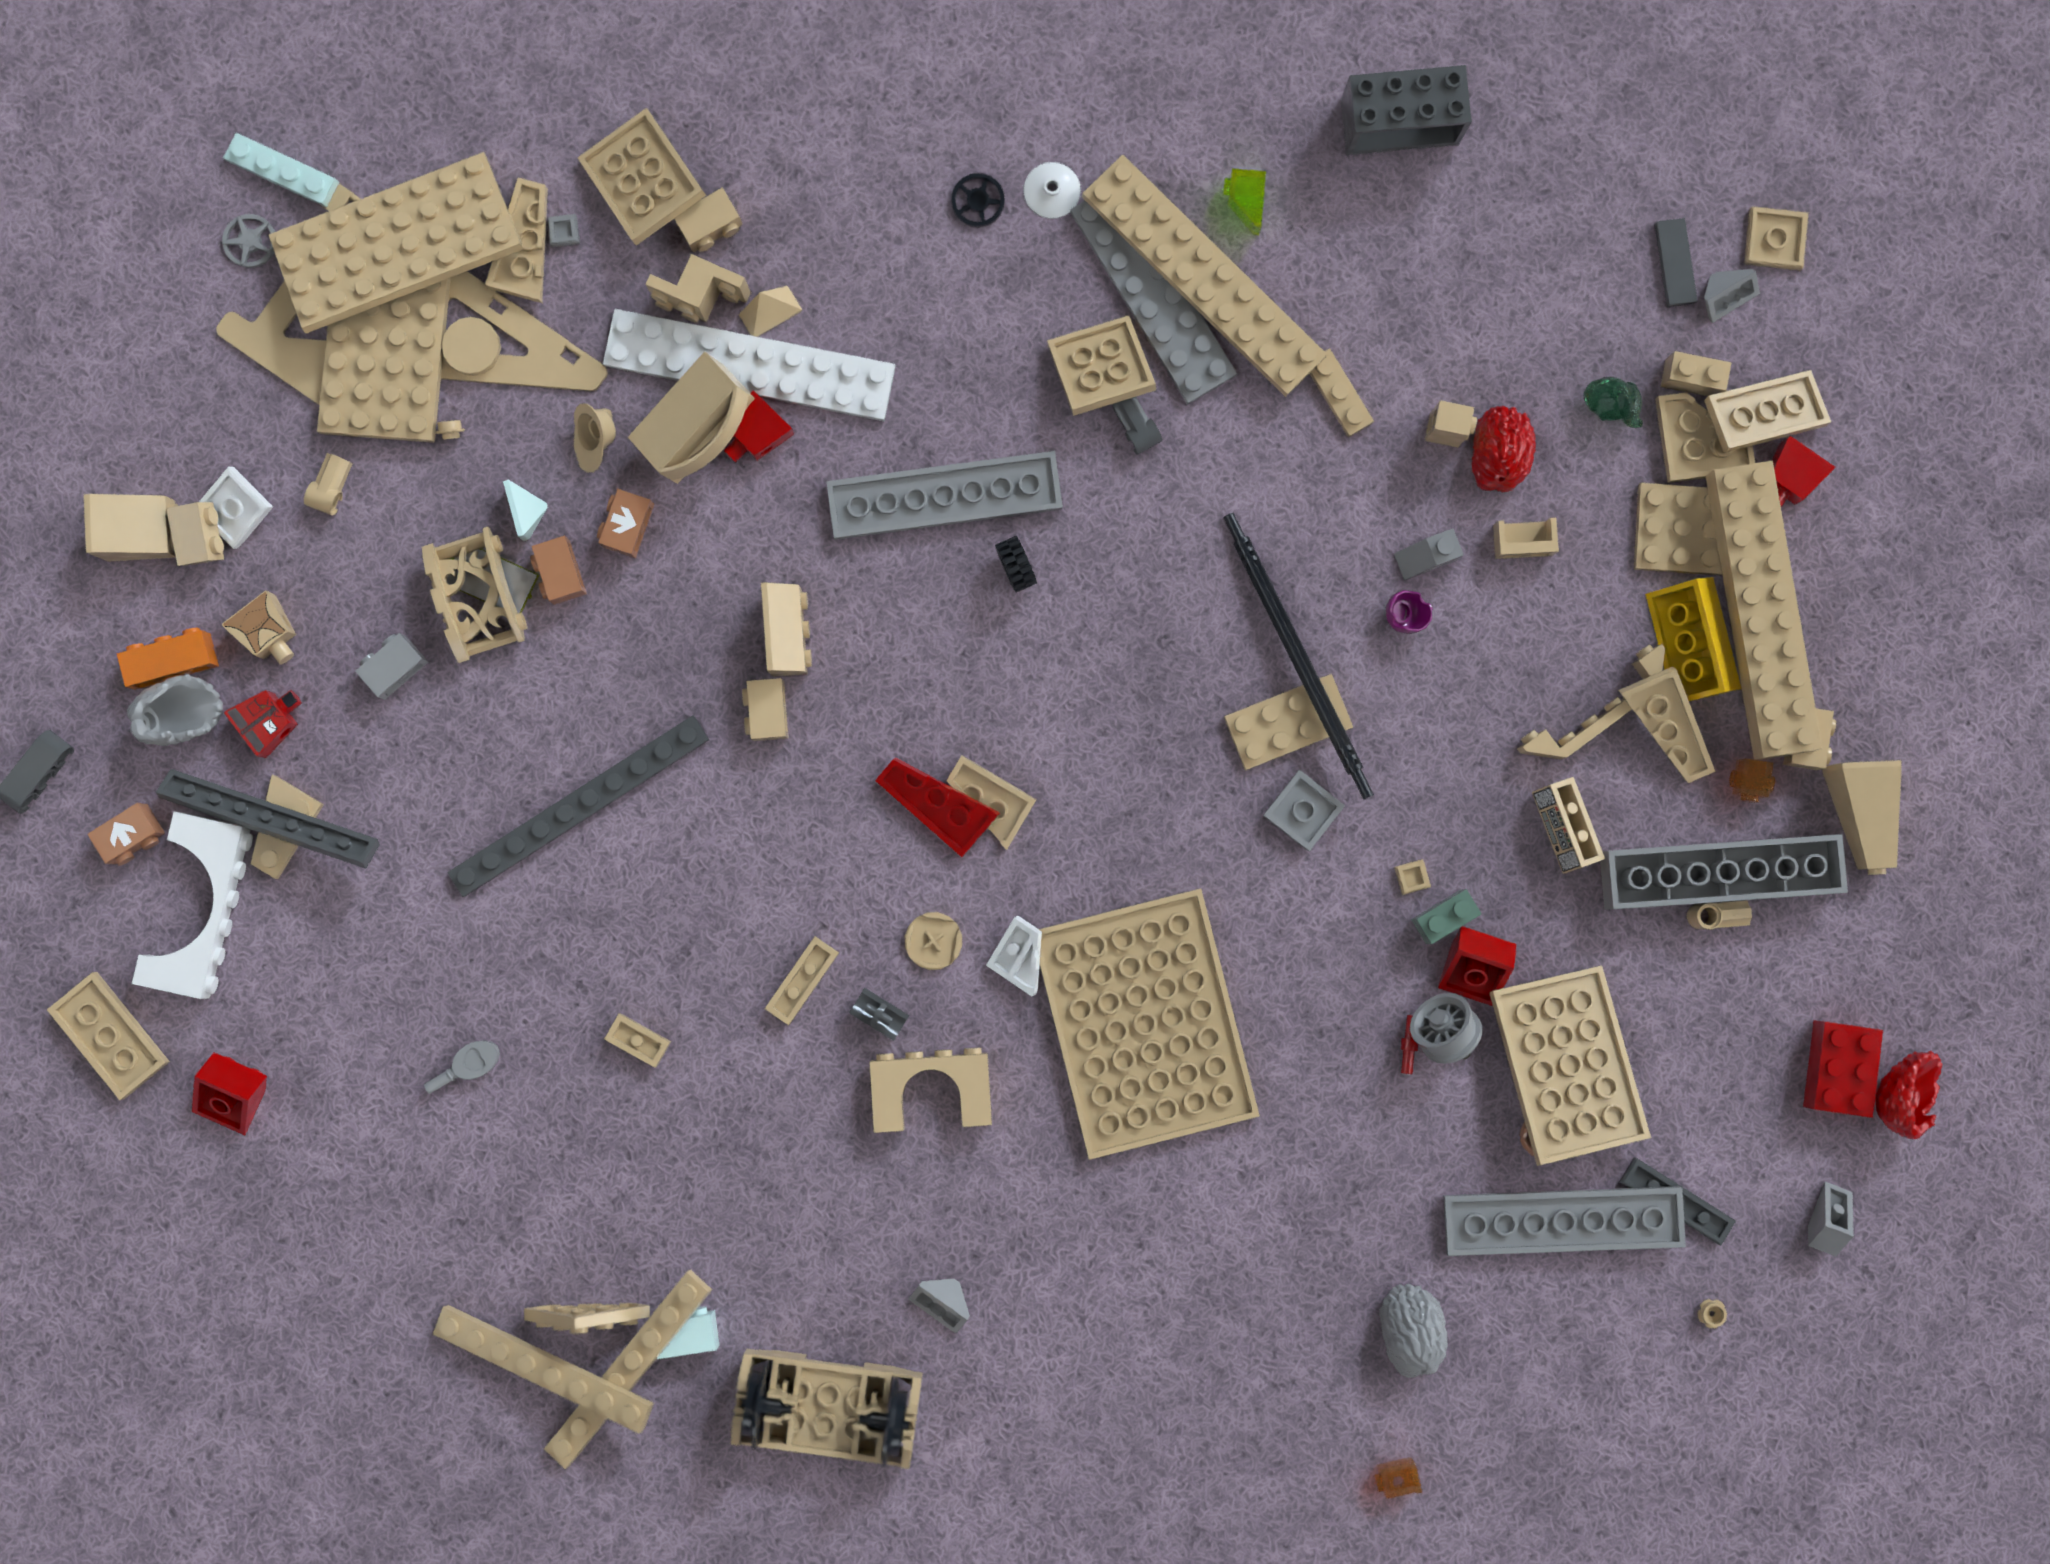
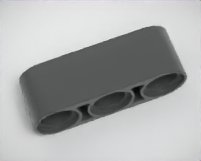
(33, 770)

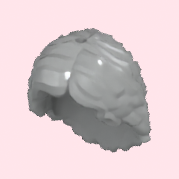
(174, 711)
(1413, 1330)

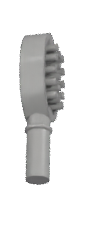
(468, 1063)

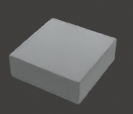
(563, 230)

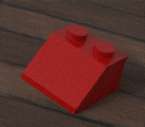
(1477, 965)
(228, 1092)

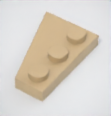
(995, 793)
(273, 854)

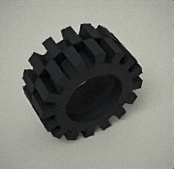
(1016, 564)

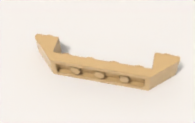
(1541, 744)

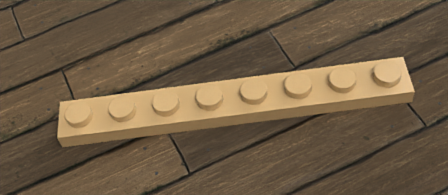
(632, 1363)
(543, 1369)

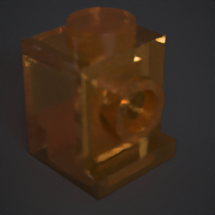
(1388, 1471)

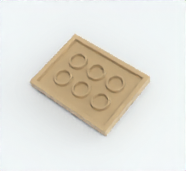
(641, 176)

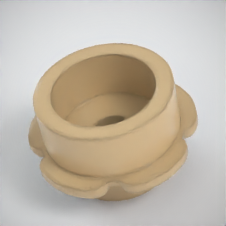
(450, 429)
(1719, 1313)

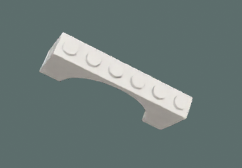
(222, 852)

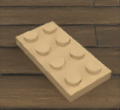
(1767, 411)
(1282, 724)
(108, 1035)

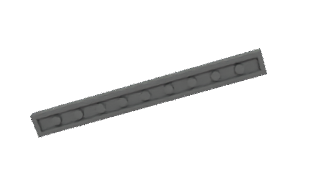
(578, 806)

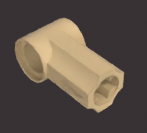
(327, 488)
(1720, 914)

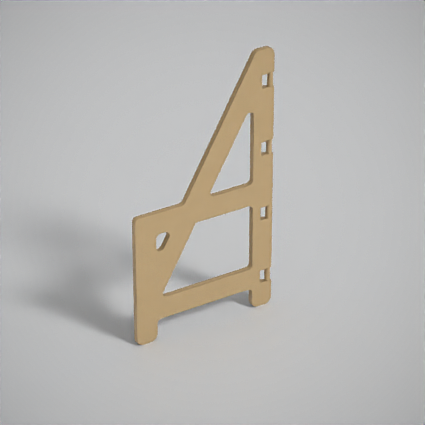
(302, 360)

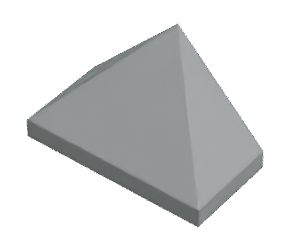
(1729, 291)
(943, 1302)

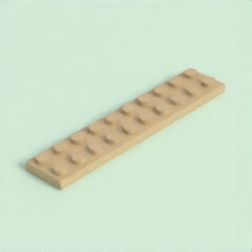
(1204, 275)

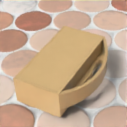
(693, 420)

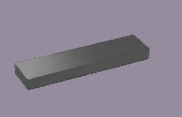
(1697, 1212)

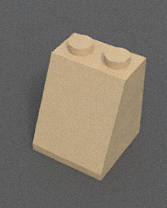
(128, 527)

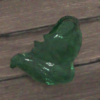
(1615, 400)

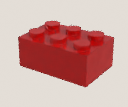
(1843, 1068)

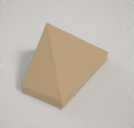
(769, 310)

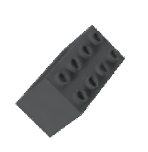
(1405, 110)

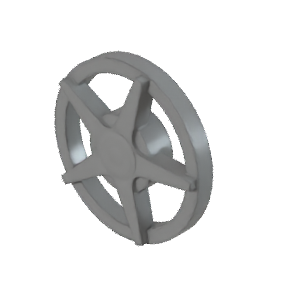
(248, 240)

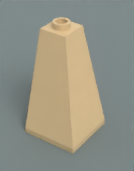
(1868, 809)

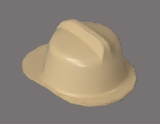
(592, 435)

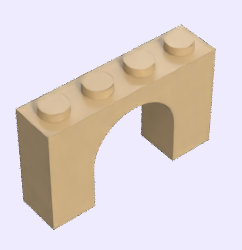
(967, 1070)

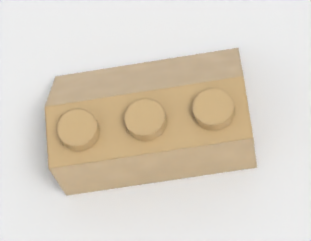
(785, 629)

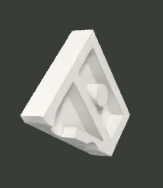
(1019, 955)

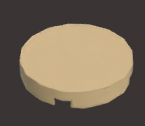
(471, 346)
(933, 941)

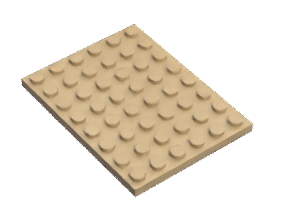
(1145, 1024)

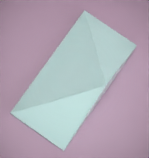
(525, 509)

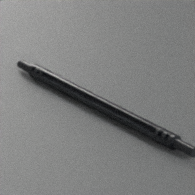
(1298, 656)

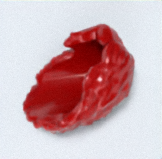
(1502, 449)
(1909, 1094)

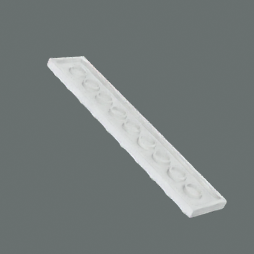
(760, 364)

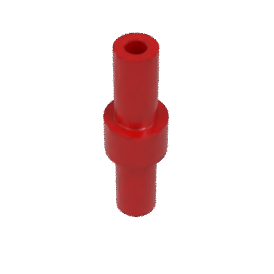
(1409, 1047)

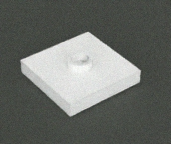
(237, 505)

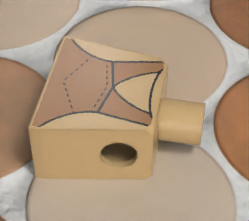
(263, 628)

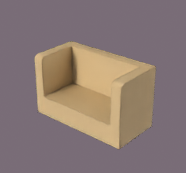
(1525, 539)

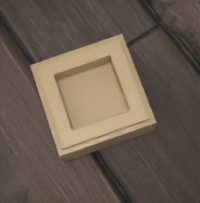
(1412, 877)

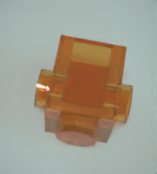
(1752, 779)

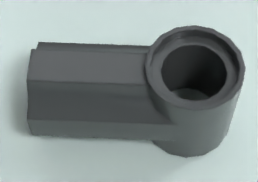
(1138, 427)

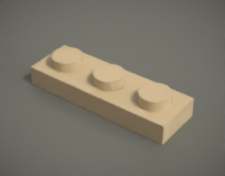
(1341, 395)
(802, 980)

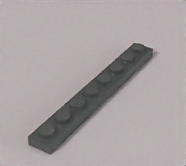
(268, 818)

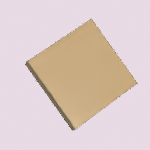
(1776, 238)

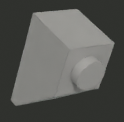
(1429, 554)
(1831, 1220)

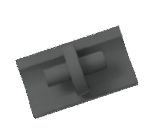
(879, 1014)

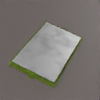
(519, 581)

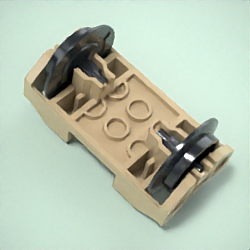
(826, 1408)

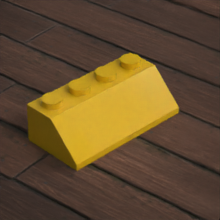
(1694, 637)

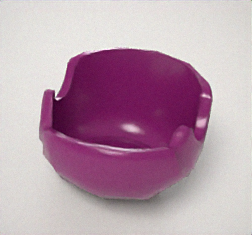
(1418, 612)

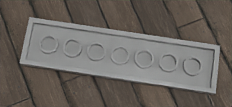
(1163, 314)
(944, 495)
(1564, 1221)

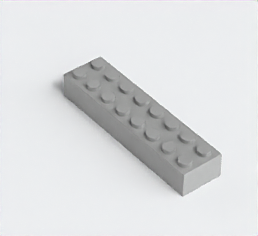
(1723, 872)

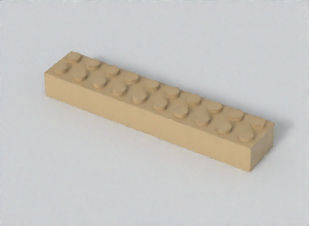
(1763, 610)

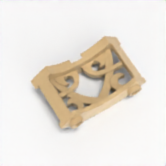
(440, 565)

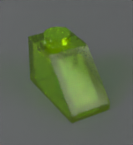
(1246, 196)

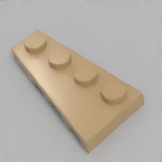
(523, 271)
(1668, 717)

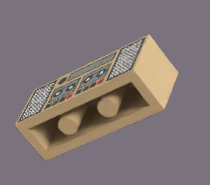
(1568, 825)

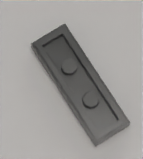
(1675, 262)

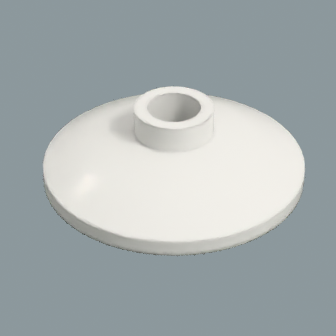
(1051, 203)

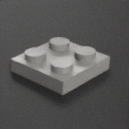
(1303, 810)

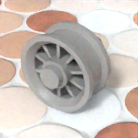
(1446, 1028)

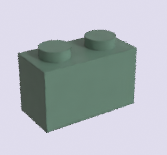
(1446, 916)

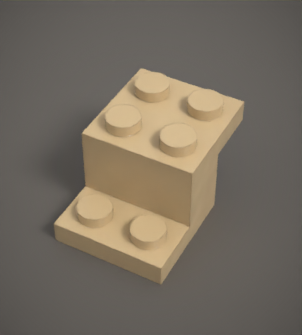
(698, 289)

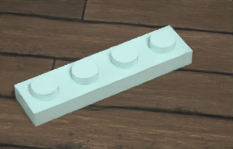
(281, 170)

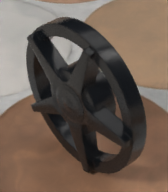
(978, 200)

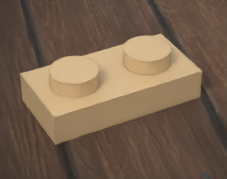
(637, 1040)

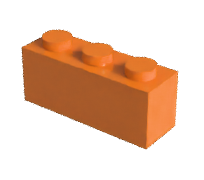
(167, 658)

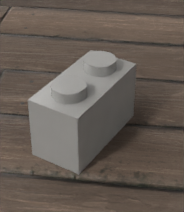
(391, 665)

